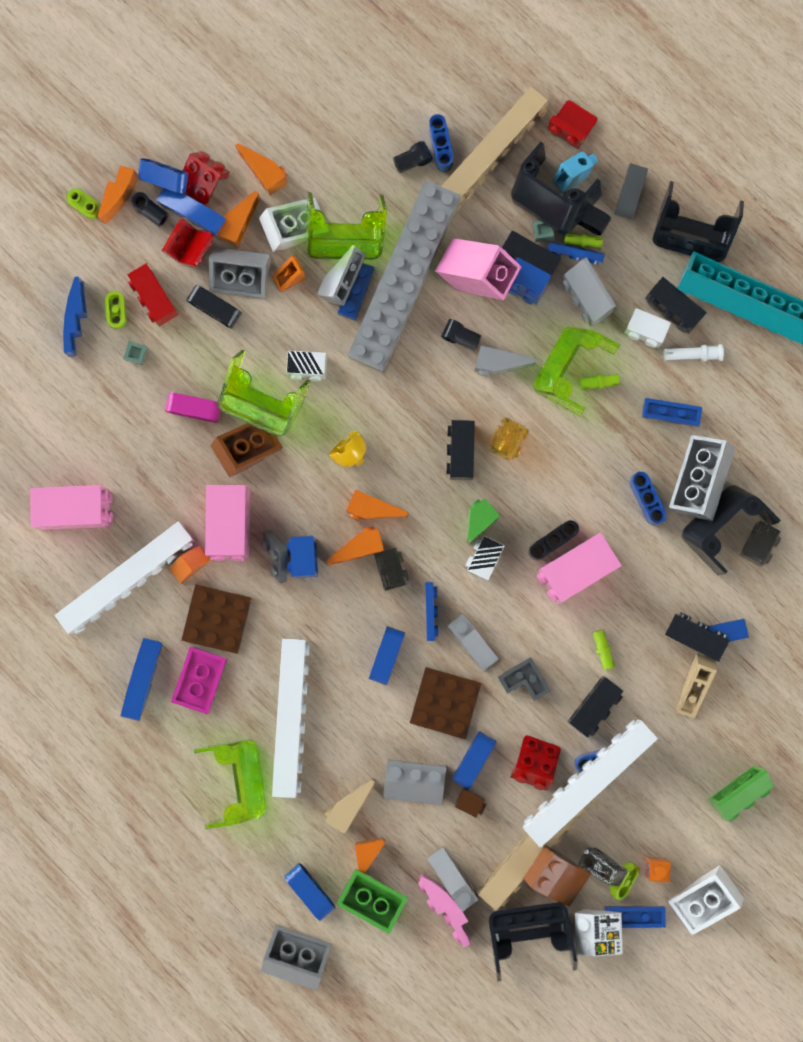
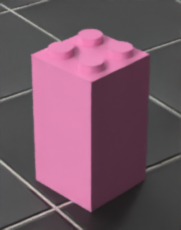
(478, 268)
(70, 507)
(227, 522)
(578, 568)

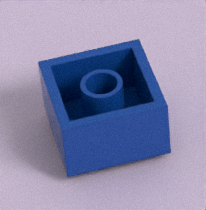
(529, 282)
(303, 557)

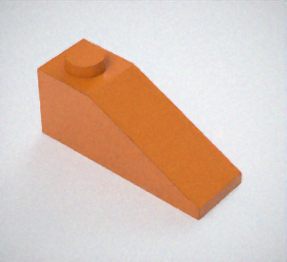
(265, 170)
(238, 220)
(370, 508)
(362, 545)

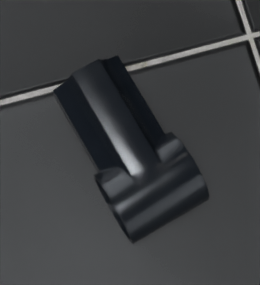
(417, 155)
(149, 209)
(456, 333)

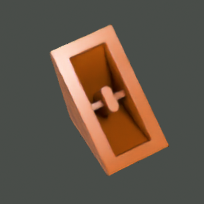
(289, 274)
(189, 563)
(367, 851)

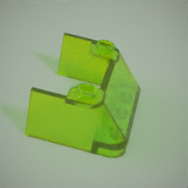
(335, 239)
(550, 381)
(256, 407)
(247, 778)

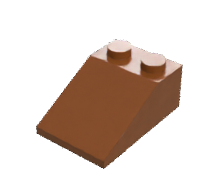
(244, 448)
(556, 876)

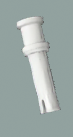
(703, 353)

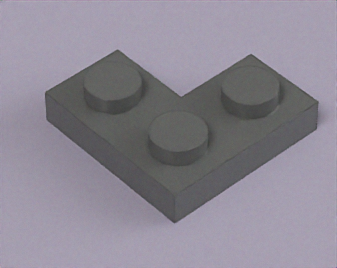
(278, 555)
(526, 674)

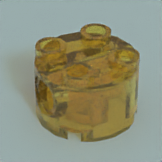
(507, 439)

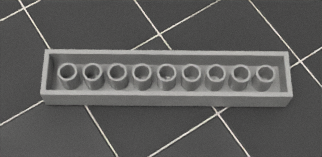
(404, 276)

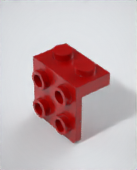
(572, 124)
(203, 176)
(187, 244)
(536, 763)

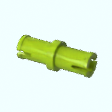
(583, 240)
(599, 382)
(603, 649)

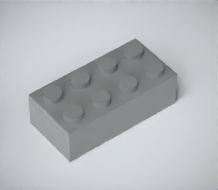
(702, 477)

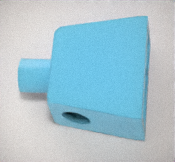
(574, 171)

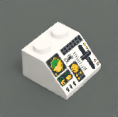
(598, 932)

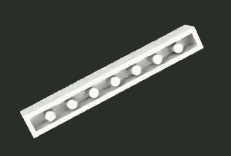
(124, 578)
(289, 718)
(589, 782)

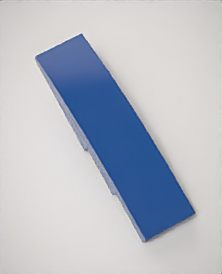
(191, 210)
(74, 312)
(141, 679)

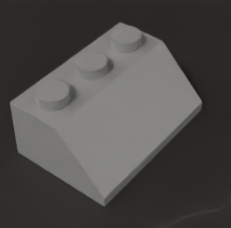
(238, 272)
(588, 293)
(414, 781)
(295, 958)

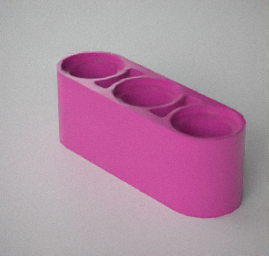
(193, 407)

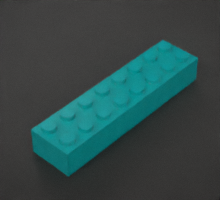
(743, 296)

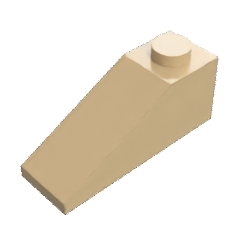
(696, 685)
(344, 811)

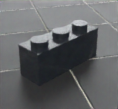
(527, 250)
(675, 305)
(461, 450)
(697, 636)
(596, 707)

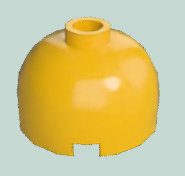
(349, 451)

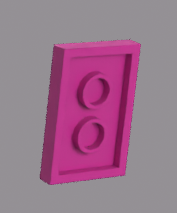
(199, 680)

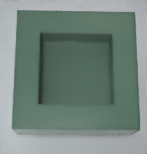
(542, 231)
(135, 353)

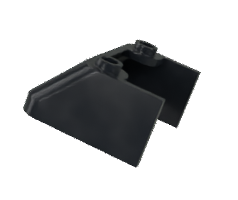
(546, 204)
(690, 235)
(701, 533)
(530, 924)

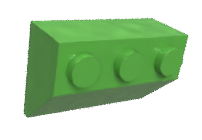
(741, 793)
(372, 901)

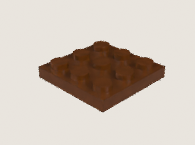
(216, 619)
(445, 703)

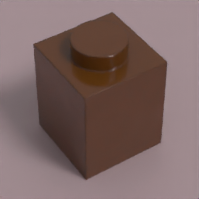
(470, 802)

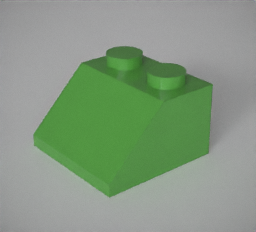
(480, 518)

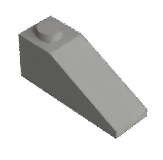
(341, 277)
(497, 361)
(473, 642)
(453, 879)

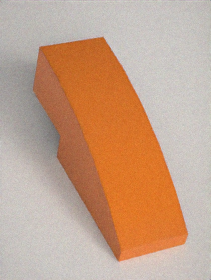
(117, 193)

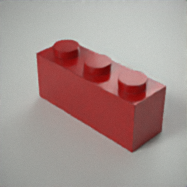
(151, 295)

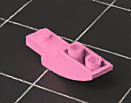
(443, 902)

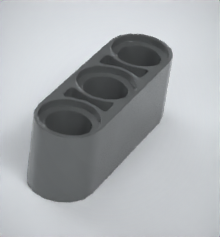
(631, 191)

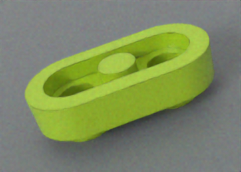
(82, 203)
(115, 311)
(622, 891)

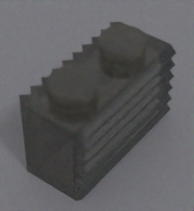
(760, 543)
(390, 569)
(603, 867)

